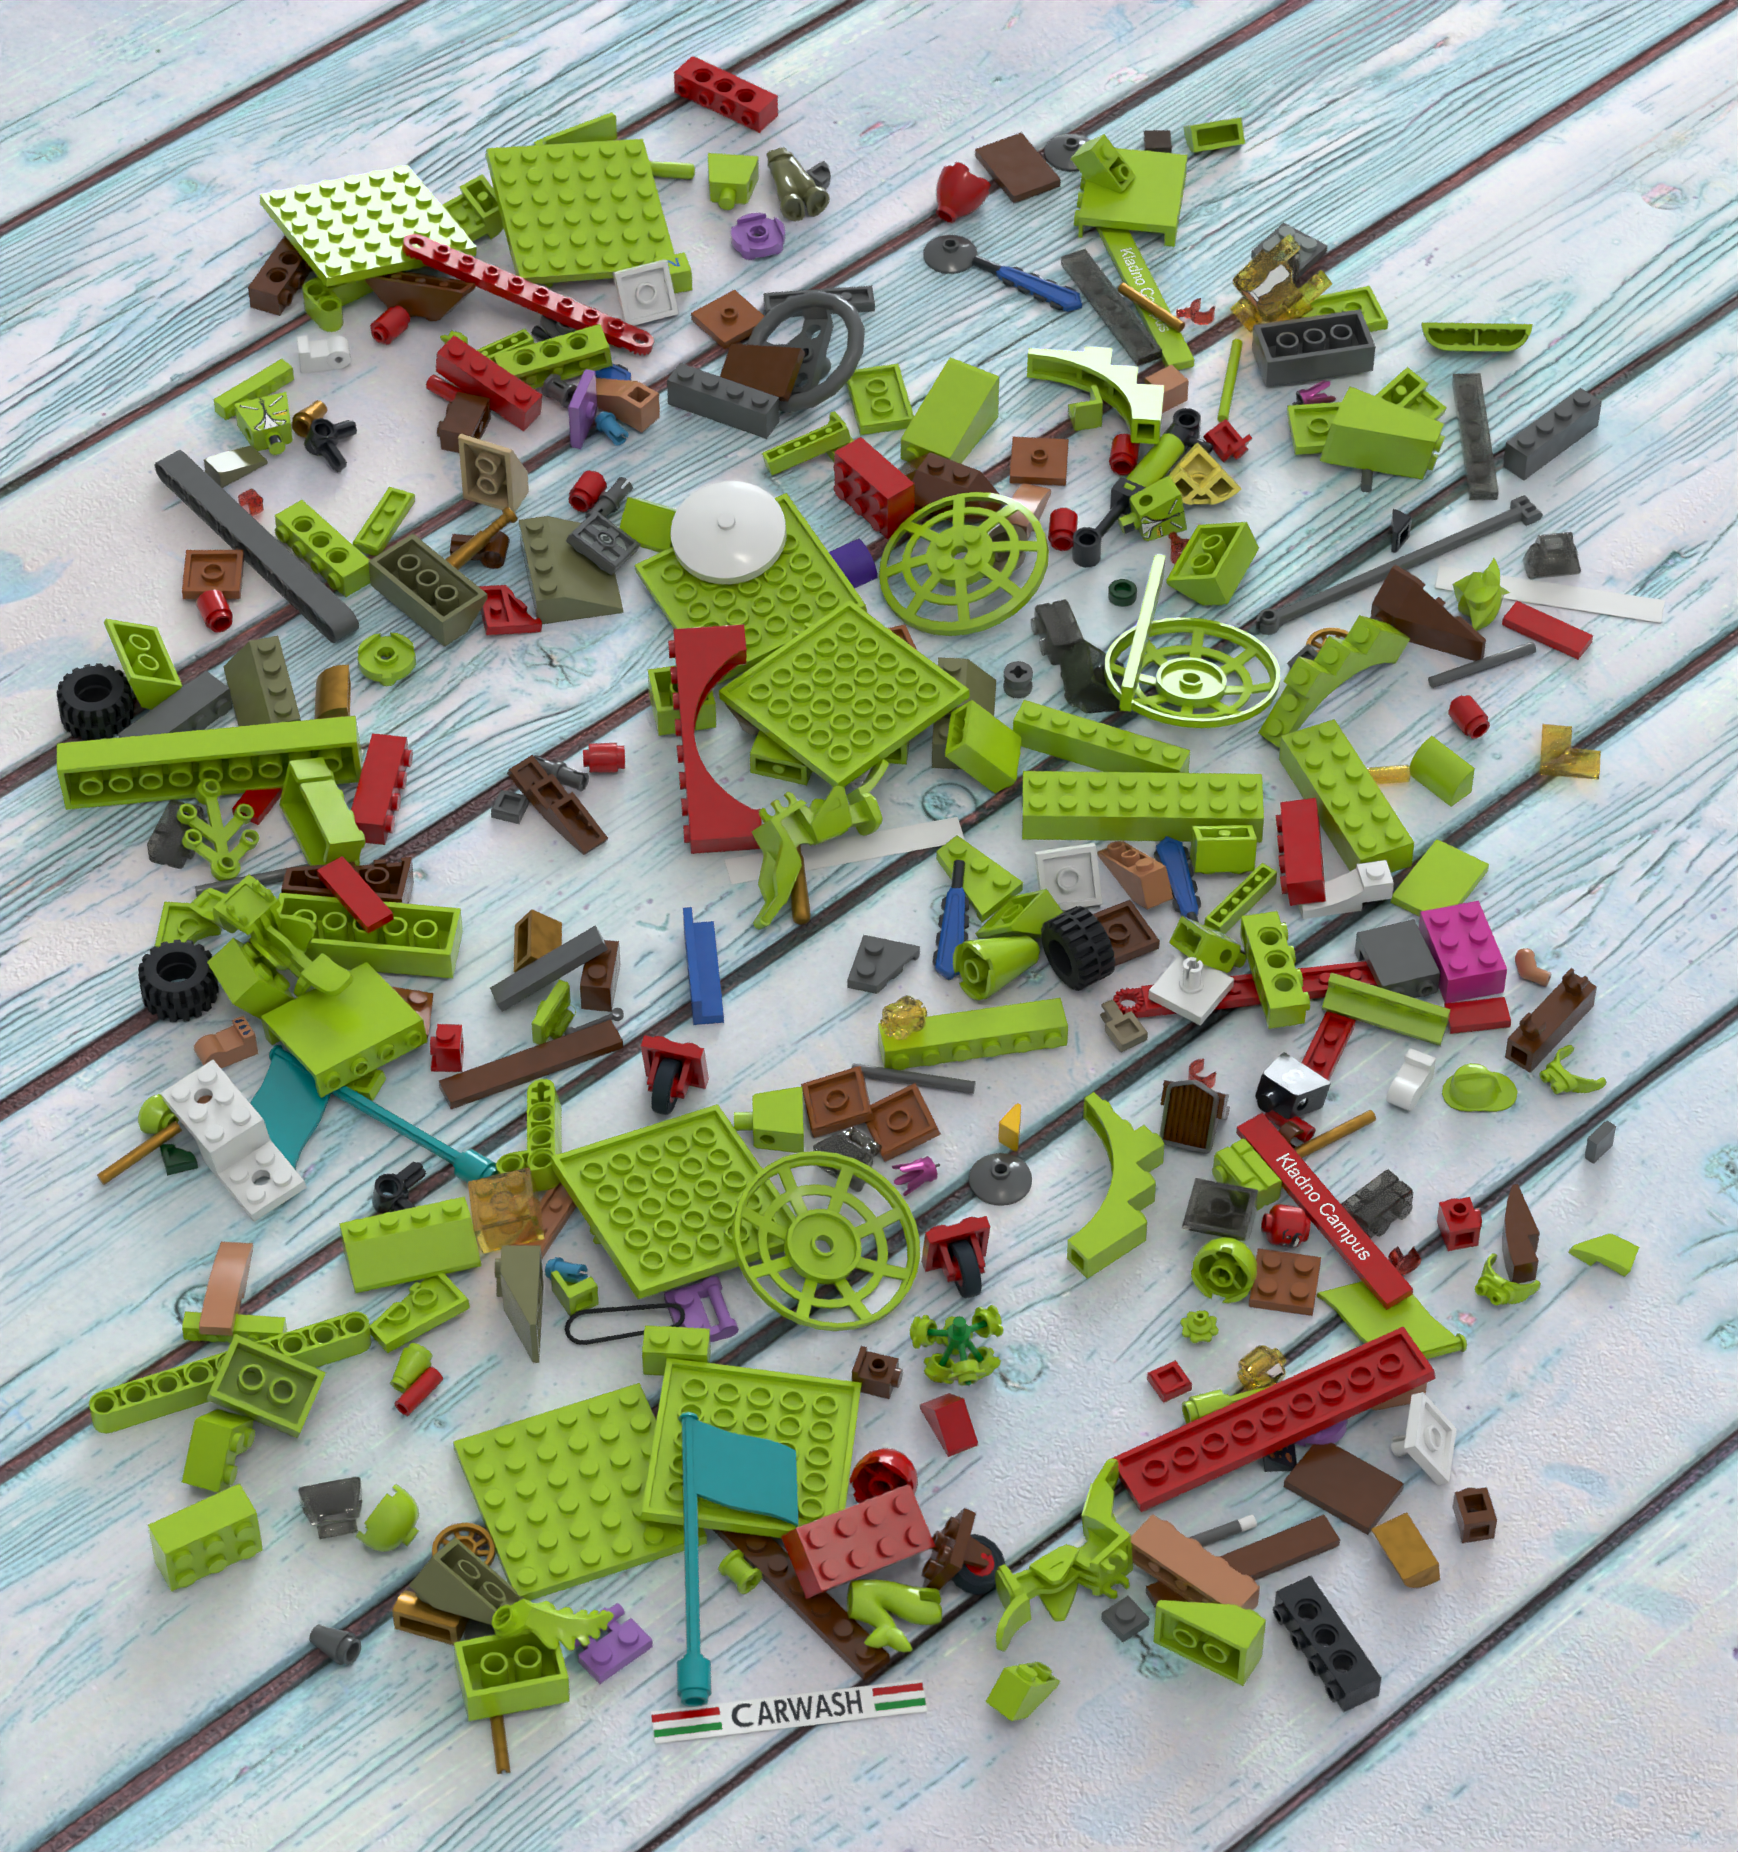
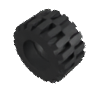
(95, 702)
(1078, 948)
(182, 998)

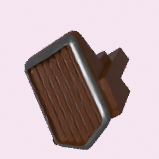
(1191, 1114)

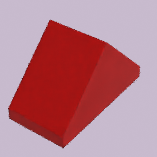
(950, 1423)

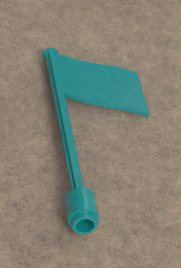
(294, 1110)
(743, 1476)

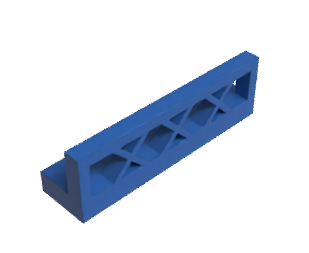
(702, 970)

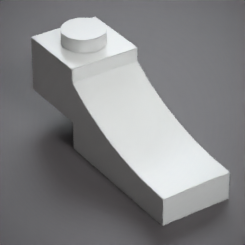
(1347, 893)

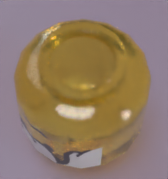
(1261, 1368)

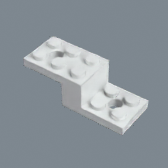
(233, 1140)

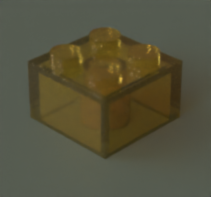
(506, 1209)

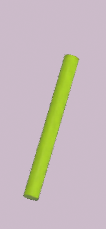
(1230, 379)

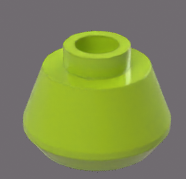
(155, 1115)

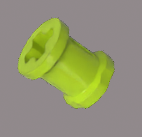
(740, 1571)

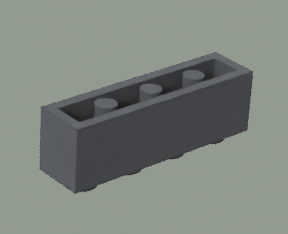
(723, 400)
(1552, 434)
(186, 710)

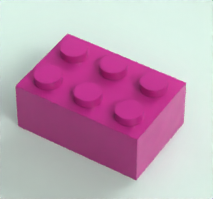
(1463, 951)

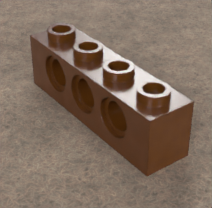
(278, 279)

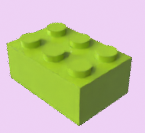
(266, 1386)
(205, 1537)
(509, 1674)

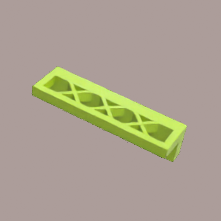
(1386, 1009)

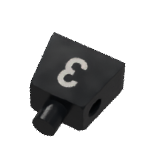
(1291, 1088)

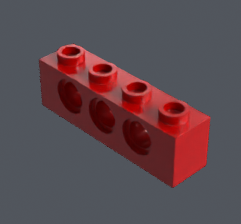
(726, 94)

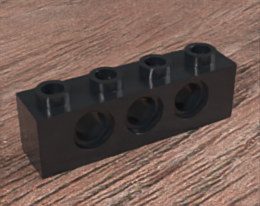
(1306, 1600)

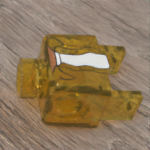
(1269, 288)

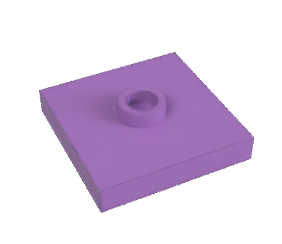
(582, 408)

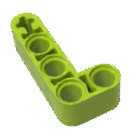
(326, 303)
(543, 1136)

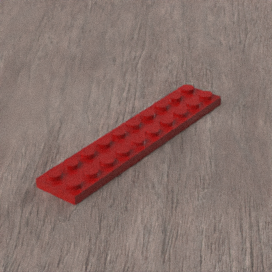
(1273, 1418)

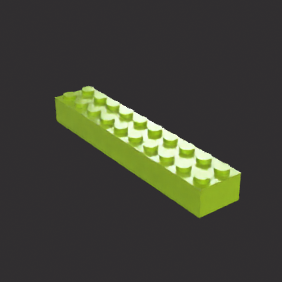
(175, 763)

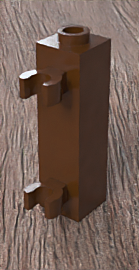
(1550, 1021)

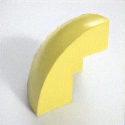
(1202, 478)

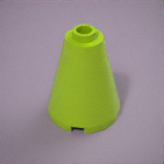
(993, 963)

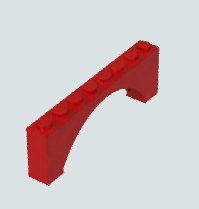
(714, 816)

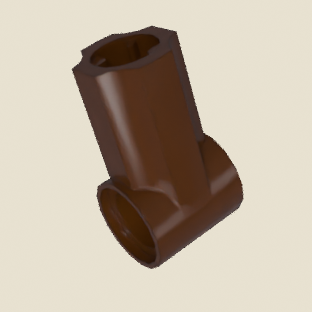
(492, 555)

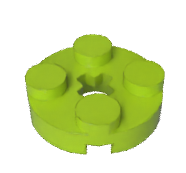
(389, 670)

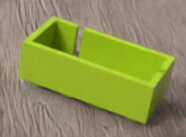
(319, 814)

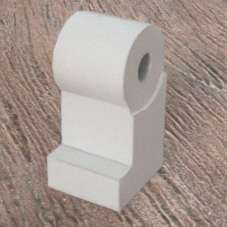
(323, 354)
(1411, 1080)

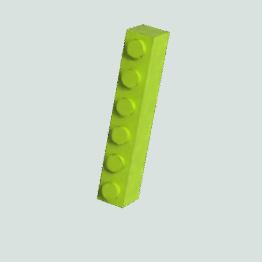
(1095, 743)
(978, 1035)

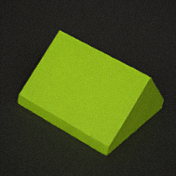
(648, 523)

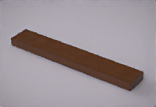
(530, 1064)
(1268, 1554)

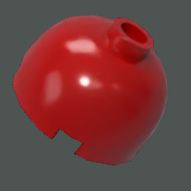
(881, 1473)

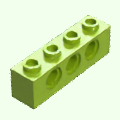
(562, 355)
(322, 548)
(1274, 969)

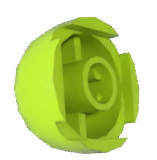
(1224, 1269)
(391, 1522)

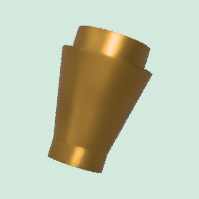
(303, 419)

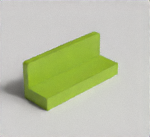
(598, 129)

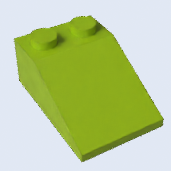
(1212, 1635)

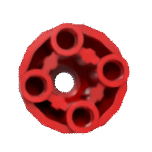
(959, 192)

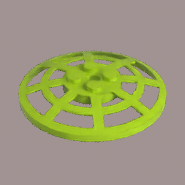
(964, 571)
(1207, 679)
(836, 1231)

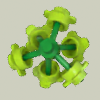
(956, 1337)

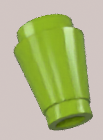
(411, 1366)

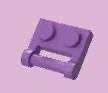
(695, 1316)

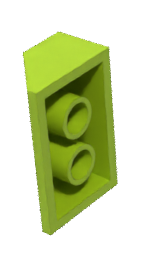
(1214, 562)
(144, 661)

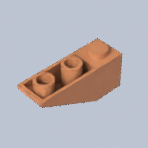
(628, 401)
(1138, 874)

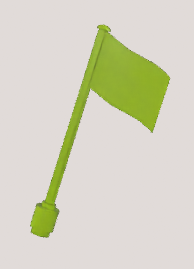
(1368, 1321)

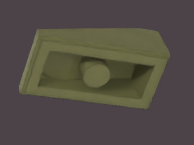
(233, 464)

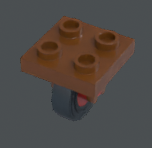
(962, 1557)

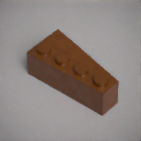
(388, 880)

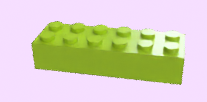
(1347, 797)
(417, 942)

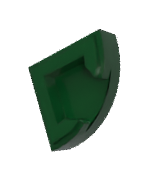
(177, 1159)

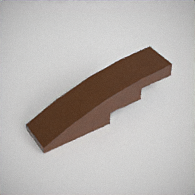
(557, 806)

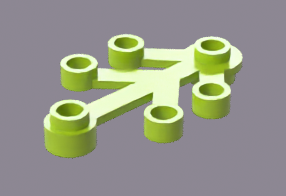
(216, 832)

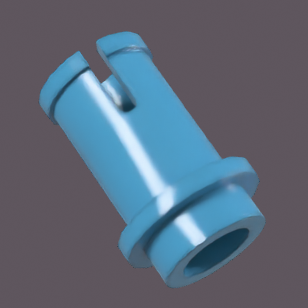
(607, 423)
(569, 1271)

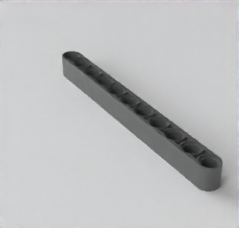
(260, 548)

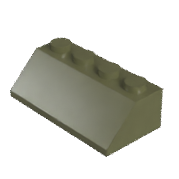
(427, 589)
(261, 684)
(982, 691)

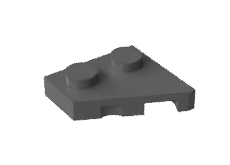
(879, 962)

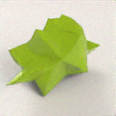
(1480, 595)

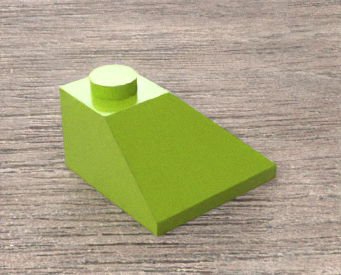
(1021, 916)

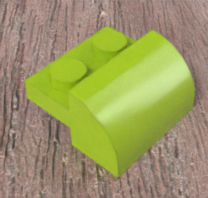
(476, 209)
(1410, 392)

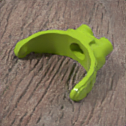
(1562, 1080)
(1501, 1290)

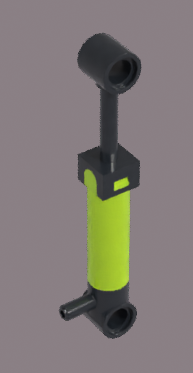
(1178, 437)

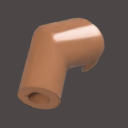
(1528, 969)

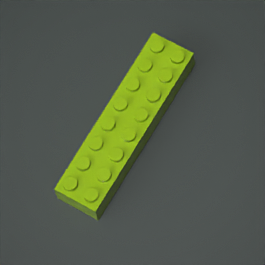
(1136, 804)

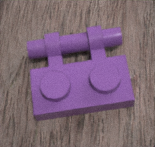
(615, 1649)

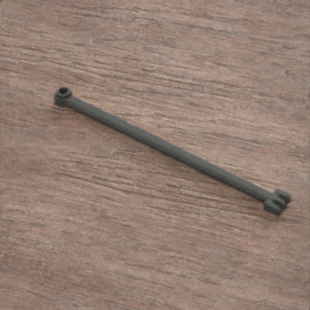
(1520, 509)

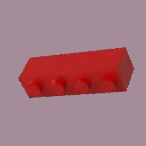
(485, 378)
(380, 786)
(1302, 852)

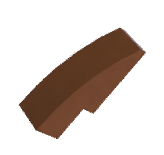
(1519, 1239)

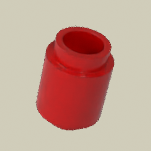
(390, 325)
(1123, 454)
(587, 491)
(1062, 526)
(215, 610)
(1469, 716)
(604, 757)

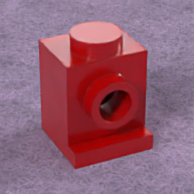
(447, 1048)

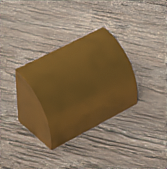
(333, 693)
(535, 937)
(1408, 1551)
(424, 1620)

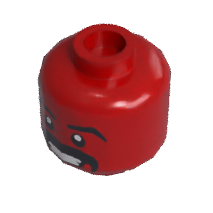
(1286, 1226)

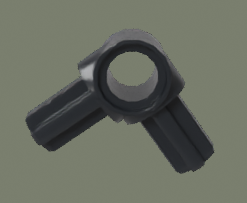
(324, 437)
(398, 1187)

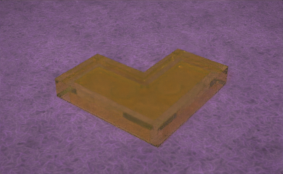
(1560, 759)

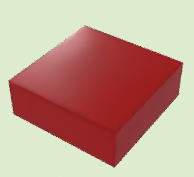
(1169, 1381)

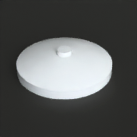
(728, 532)

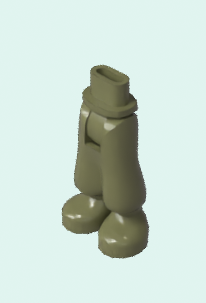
(795, 186)

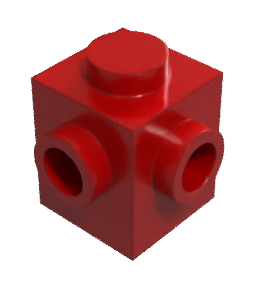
(1459, 1223)

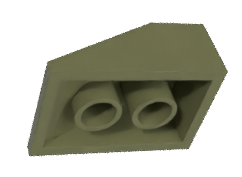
(521, 1287)
(462, 1584)

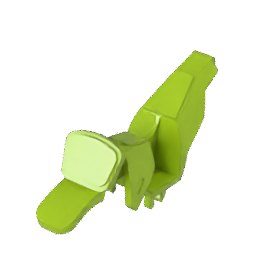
(809, 826)
(275, 935)
(1056, 1576)

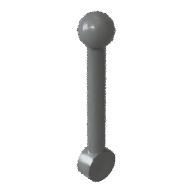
(616, 1014)

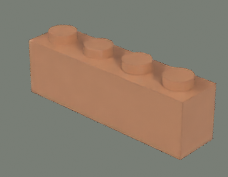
(1189, 1568)

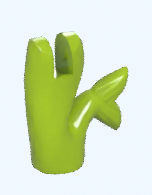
(871, 1597)

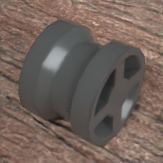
(1018, 679)

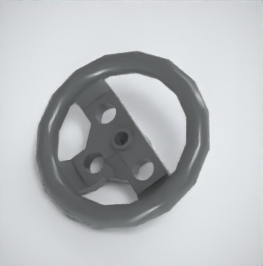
(815, 364)

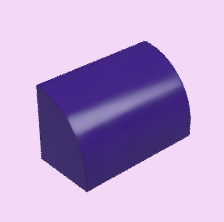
(855, 562)

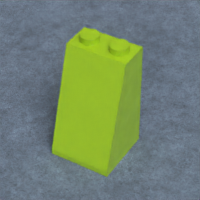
(953, 413)
(1382, 437)

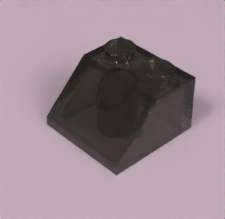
(1085, 680)
(1221, 1209)

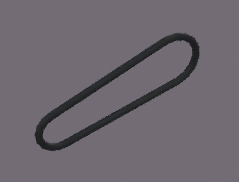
(616, 1309)

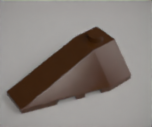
(1424, 619)

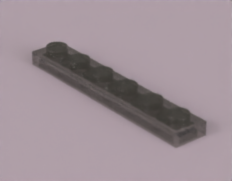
(1111, 307)
(1475, 436)

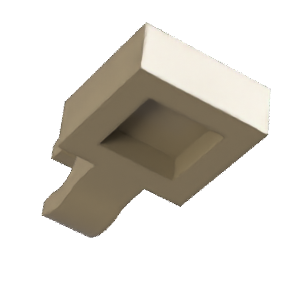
(1122, 1029)

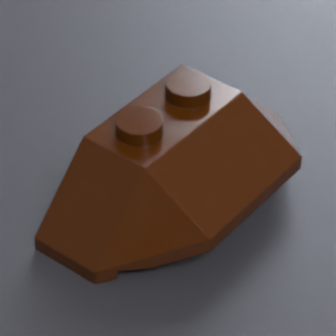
(420, 293)
(941, 477)

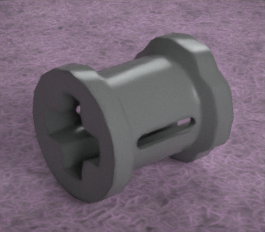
(558, 389)

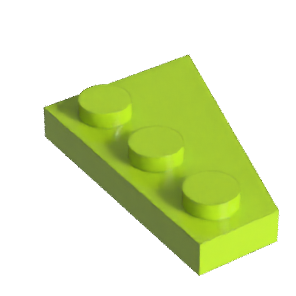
(985, 881)
(423, 1309)

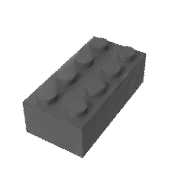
(1313, 348)

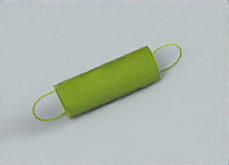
(561, 1024)

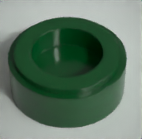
(1122, 592)

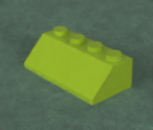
(409, 1244)

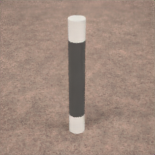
(1226, 1530)

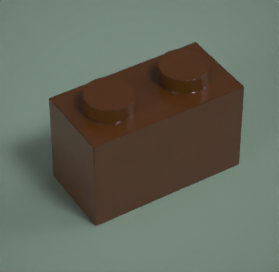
(465, 416)
(600, 979)

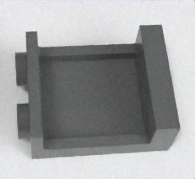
(1399, 959)

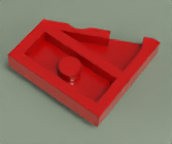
(505, 613)

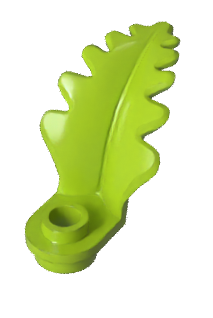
(550, 1624)

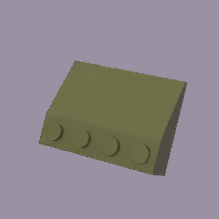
(560, 578)

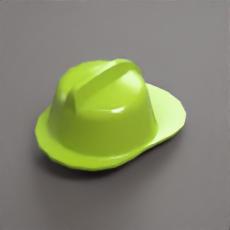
(1479, 1089)

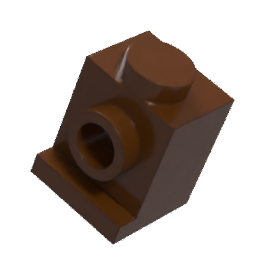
(877, 1373)
(1474, 1514)

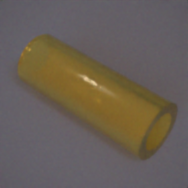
(1390, 774)

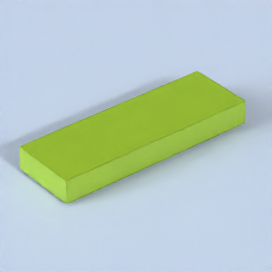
(384, 521)

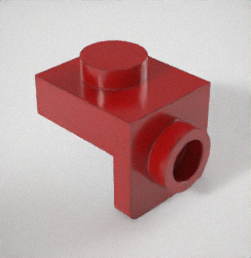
(1227, 441)

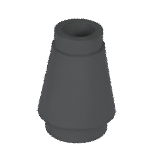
(335, 1643)

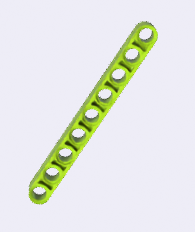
(191, 1383)

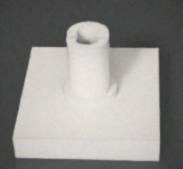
(645, 293)
(1070, 875)
(1191, 988)
(1427, 1439)

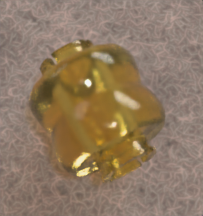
(903, 1017)

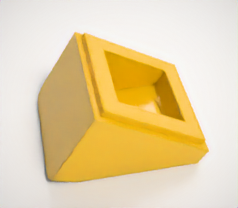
(1010, 1128)

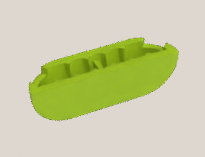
(1476, 336)

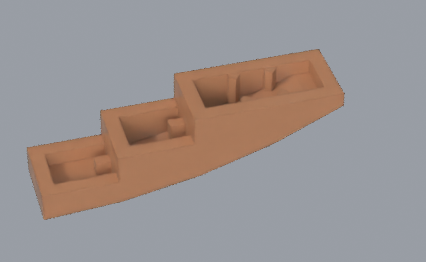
(226, 1288)

